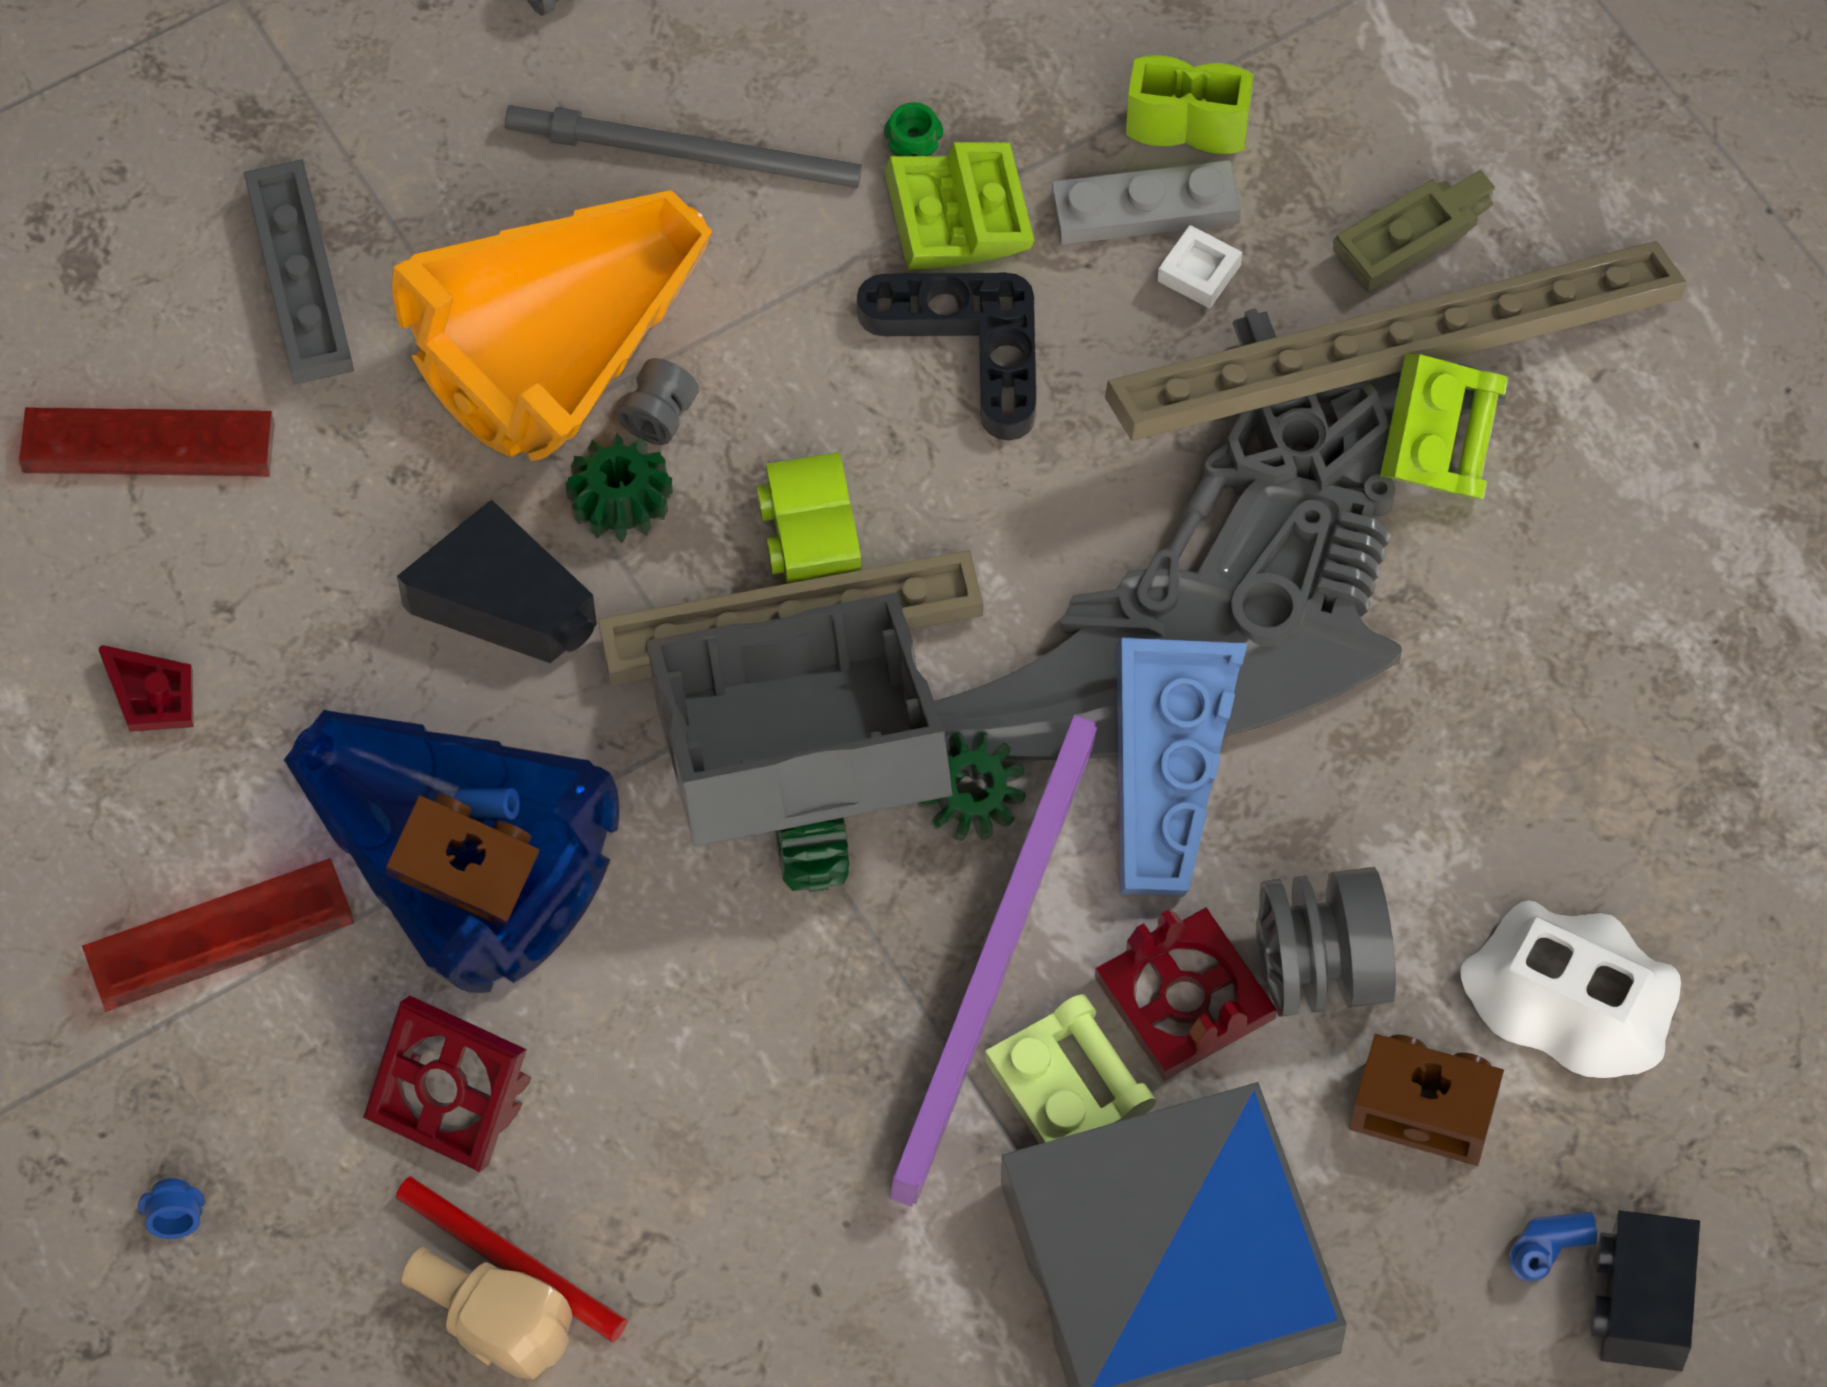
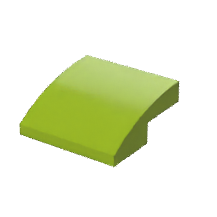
(959, 206)

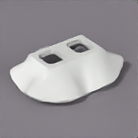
(1559, 1012)

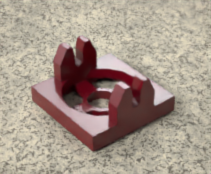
(1206, 1036)
(391, 1109)

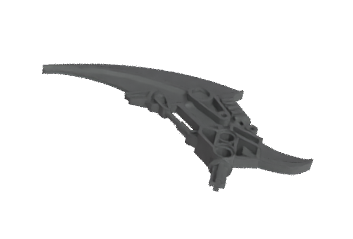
(1280, 576)

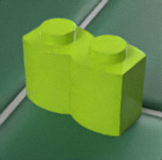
(1189, 104)
(810, 518)

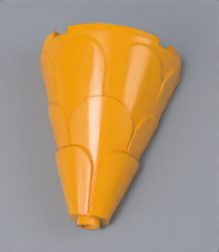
(545, 314)

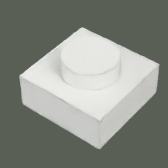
(1199, 266)

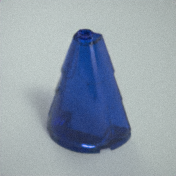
(364, 786)

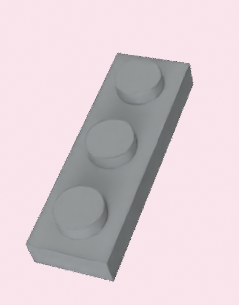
(1145, 202)

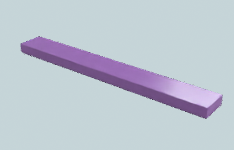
(993, 962)

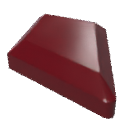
(150, 689)

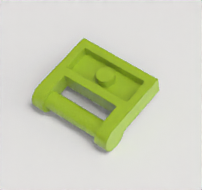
(1427, 424)

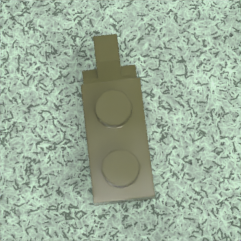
(1412, 228)

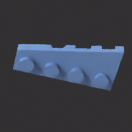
(1169, 743)

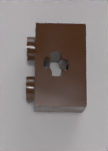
(481, 890)
(1392, 1103)

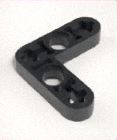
(991, 325)

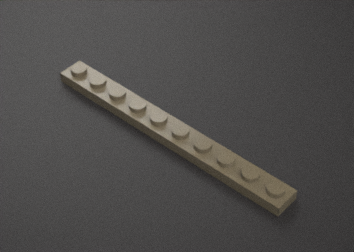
(1377, 342)

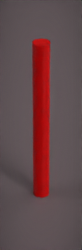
(507, 1255)

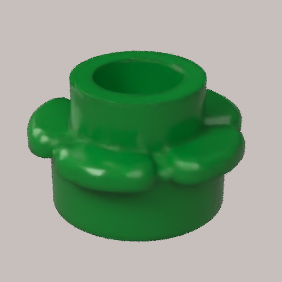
(913, 118)

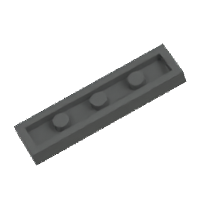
(298, 272)

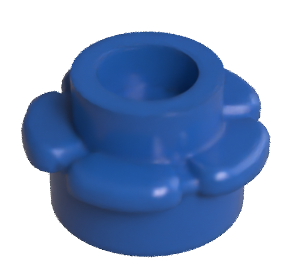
(172, 1208)

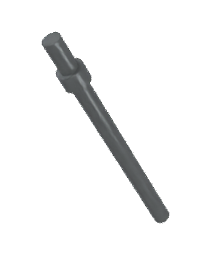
(569, 127)

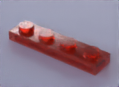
(147, 441)
(218, 934)

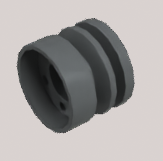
(1326, 941)

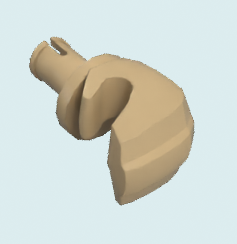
(496, 1312)

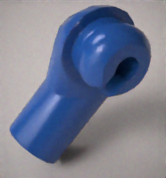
(487, 805)
(1544, 1239)

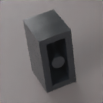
(1648, 1290)

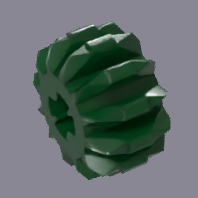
(619, 487)
(984, 766)
(813, 855)

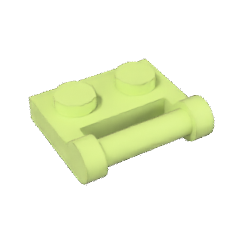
(1047, 1085)

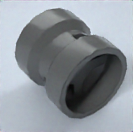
(656, 403)

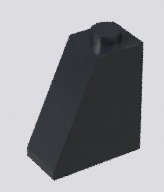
(500, 588)

